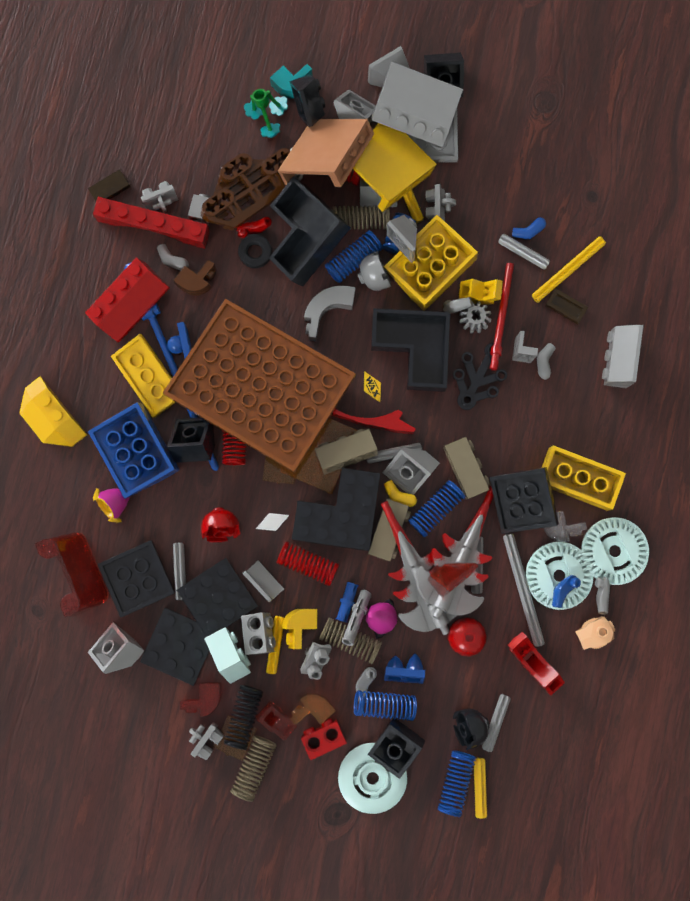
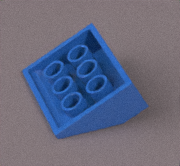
(133, 450)

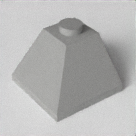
(378, 70)
(353, 106)
(403, 234)
(410, 469)
(115, 650)

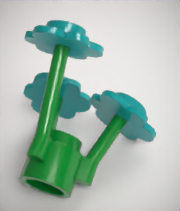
(257, 106)

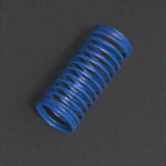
(332, 271)
(455, 491)
(358, 712)
(447, 809)

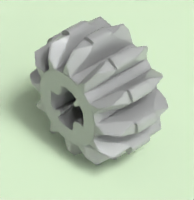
(482, 320)

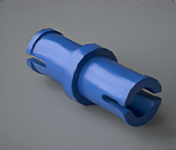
(347, 602)

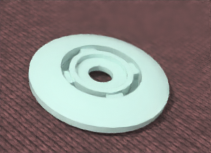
(631, 544)
(541, 576)
(354, 771)

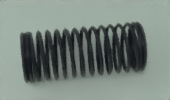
(259, 693)

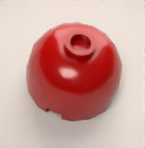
(219, 525)
(467, 636)

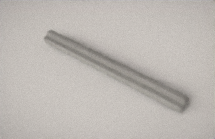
(523, 590)

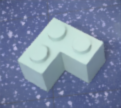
(227, 657)

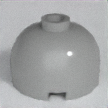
(373, 273)

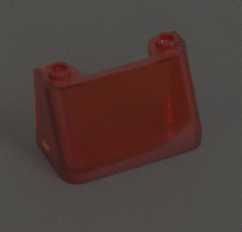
(80, 571)

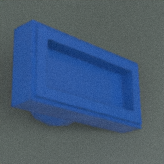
(180, 343)

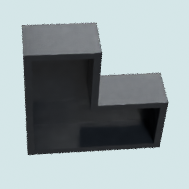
(313, 233)
(423, 337)
(348, 522)

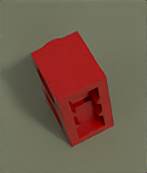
(326, 743)

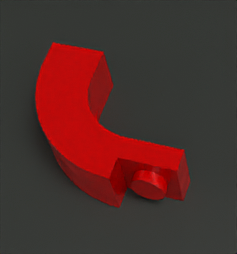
(535, 664)

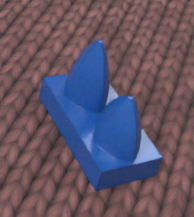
(411, 674)

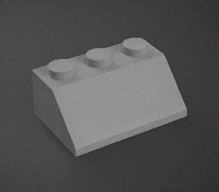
(622, 356)

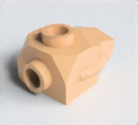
(596, 633)

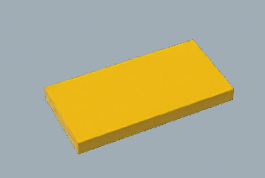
(144, 374)

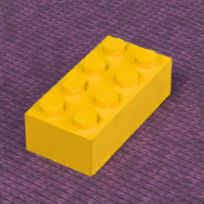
(583, 478)

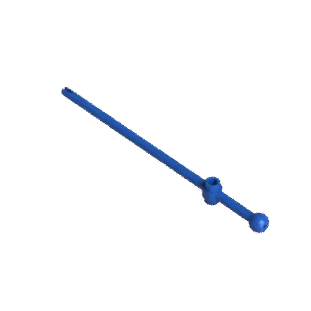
(151, 316)

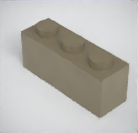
(346, 451)
(466, 467)
(383, 541)

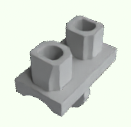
(159, 198)
(442, 201)
(315, 659)
(201, 749)

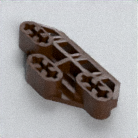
(247, 182)

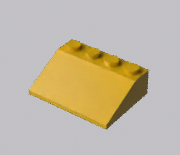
(438, 263)

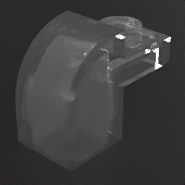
(560, 532)

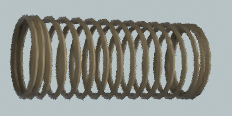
(361, 215)
(328, 626)
(246, 795)

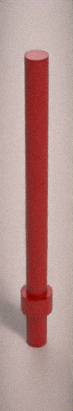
(496, 349)

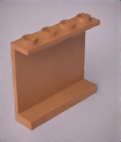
(328, 149)

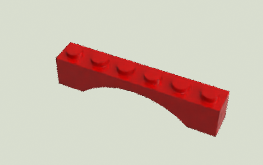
(127, 215)

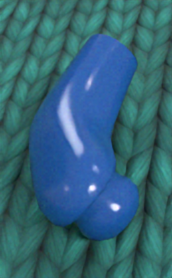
(530, 231)
(563, 588)

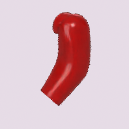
(253, 227)

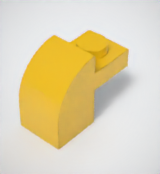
(481, 291)
(295, 622)

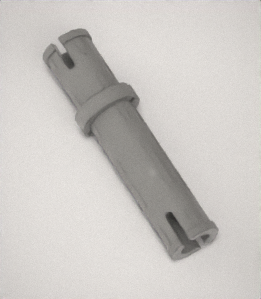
(359, 610)

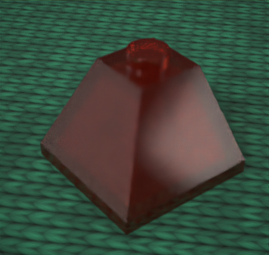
(449, 576)

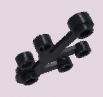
(476, 380)

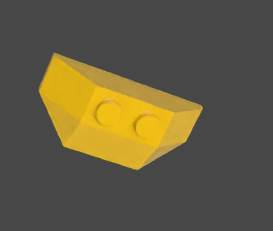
(49, 416)

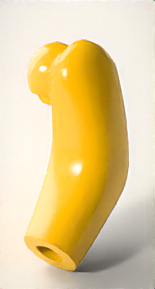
(398, 496)

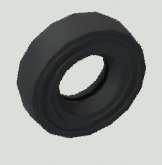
(247, 242)

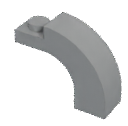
(328, 299)

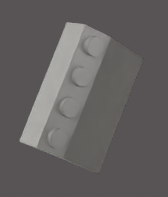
(417, 104)

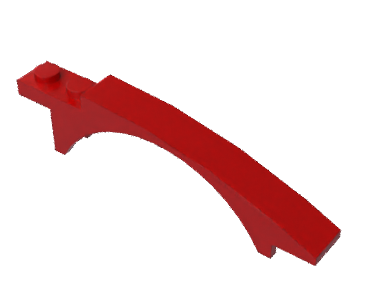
(389, 422)

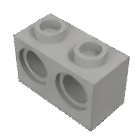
(252, 634)

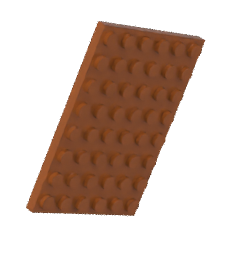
(259, 385)

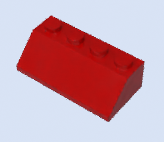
(127, 300)

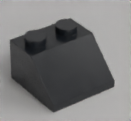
(446, 67)
(308, 99)
(191, 440)
(396, 748)

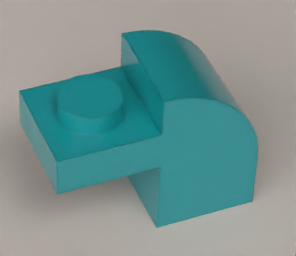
(281, 79)

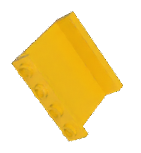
(392, 164)

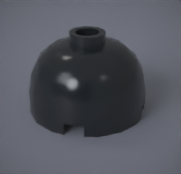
(471, 727)

